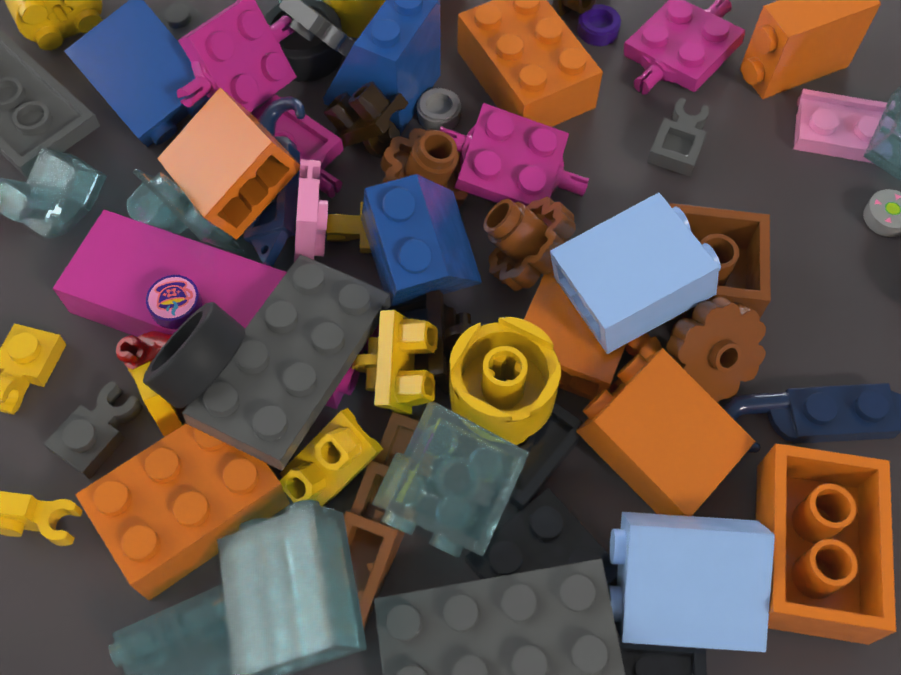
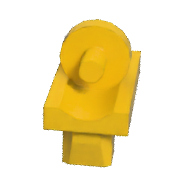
(392, 361)
(329, 460)

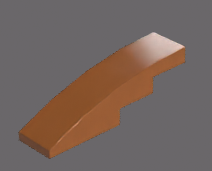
(371, 540)

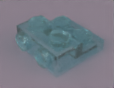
(450, 482)

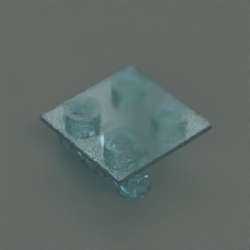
(166, 206)
(178, 640)

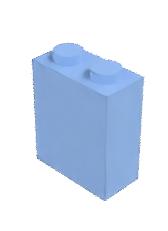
(635, 271)
(692, 581)

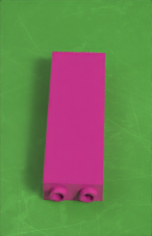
(126, 257)

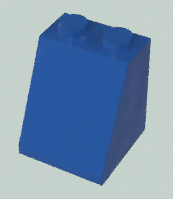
(397, 53)
(137, 70)
(417, 239)

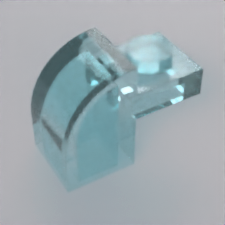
(55, 195)

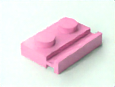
(836, 124)
(311, 212)

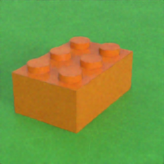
(528, 60)
(175, 502)
(829, 543)

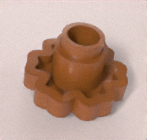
(424, 153)
(525, 239)
(719, 345)

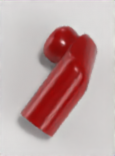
(142, 349)

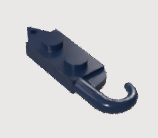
(278, 219)
(825, 413)

